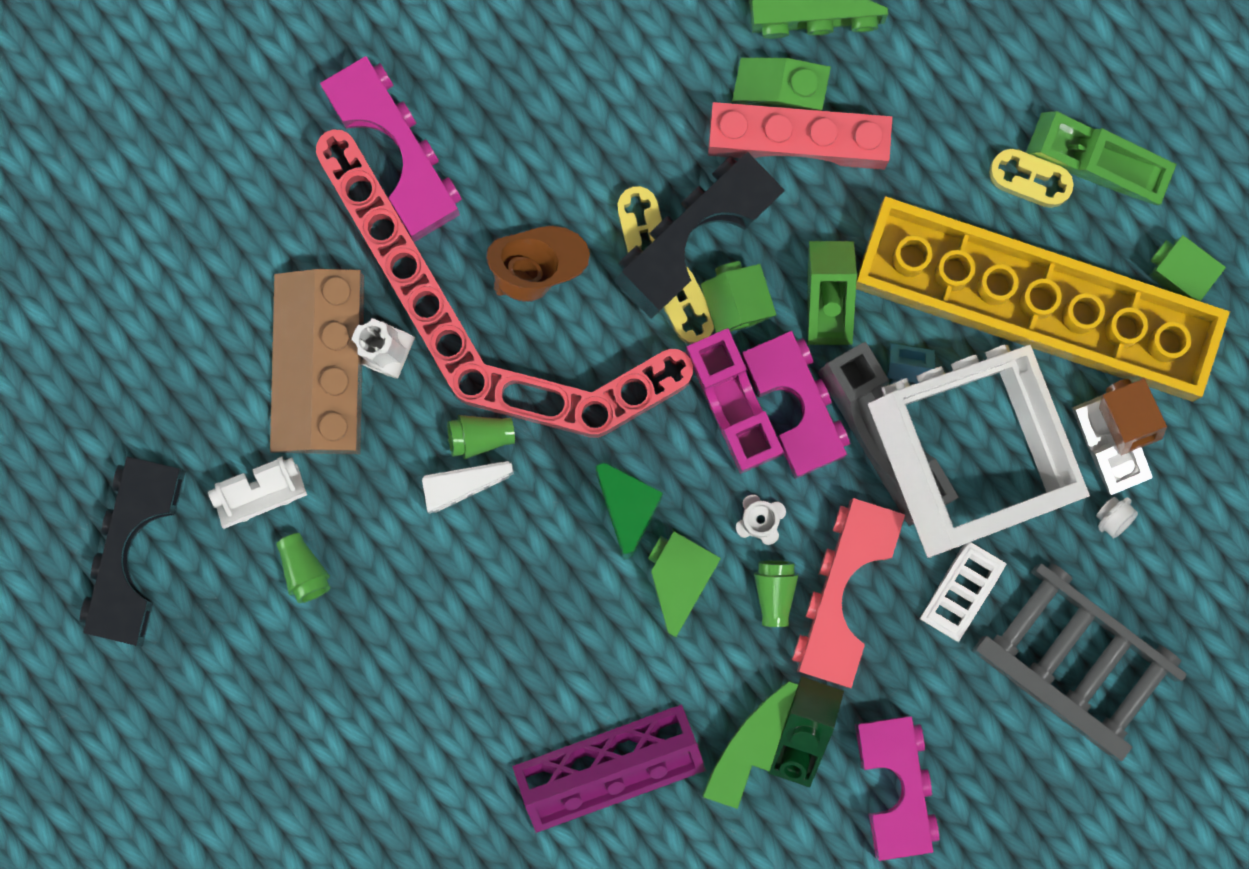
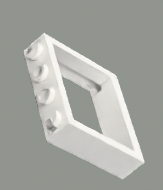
(1038, 422)

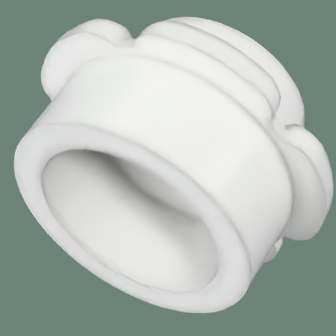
(1116, 516)

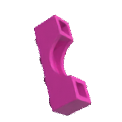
(363, 101)

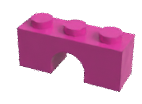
(783, 367)
(733, 401)
(906, 826)

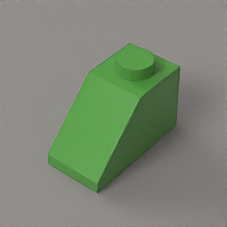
(781, 83)
(831, 292)
(680, 577)

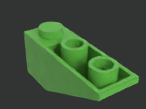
(819, 17)

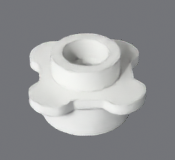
(768, 530)

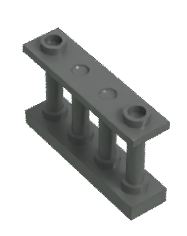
(1038, 677)

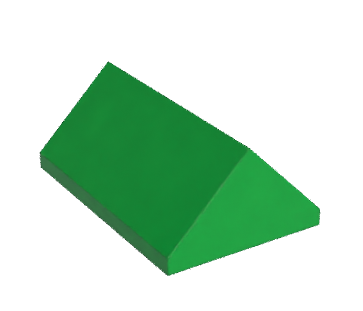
(629, 505)

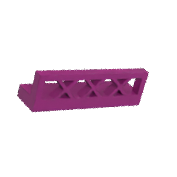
(611, 775)

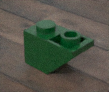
(806, 731)

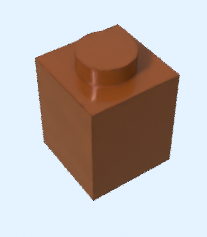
(1132, 415)

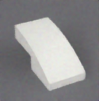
(1115, 470)

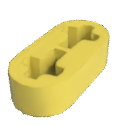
(1035, 168)
(628, 221)
(698, 304)

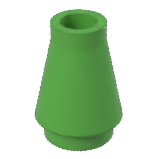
(477, 435)
(302, 570)
(775, 591)

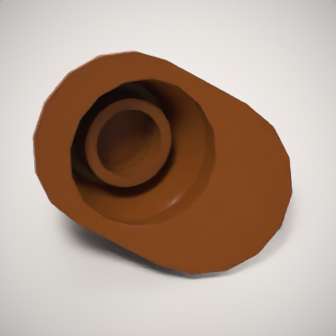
(535, 261)

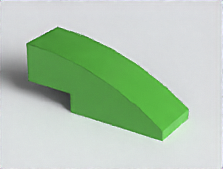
(1101, 157)
(750, 746)

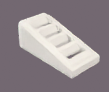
(454, 486)
(986, 584)

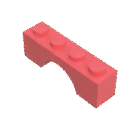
(815, 134)
(865, 536)

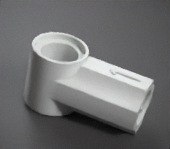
(382, 347)

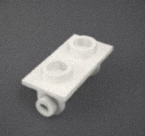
(276, 486)

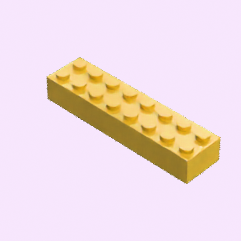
(1041, 299)

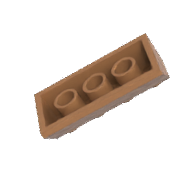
(316, 362)

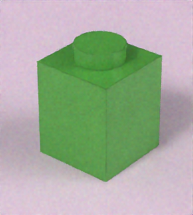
(1185, 268)
(738, 297)

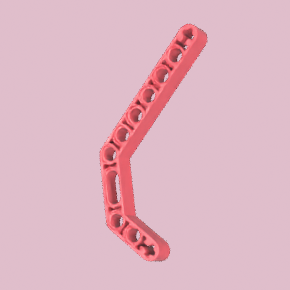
(446, 322)

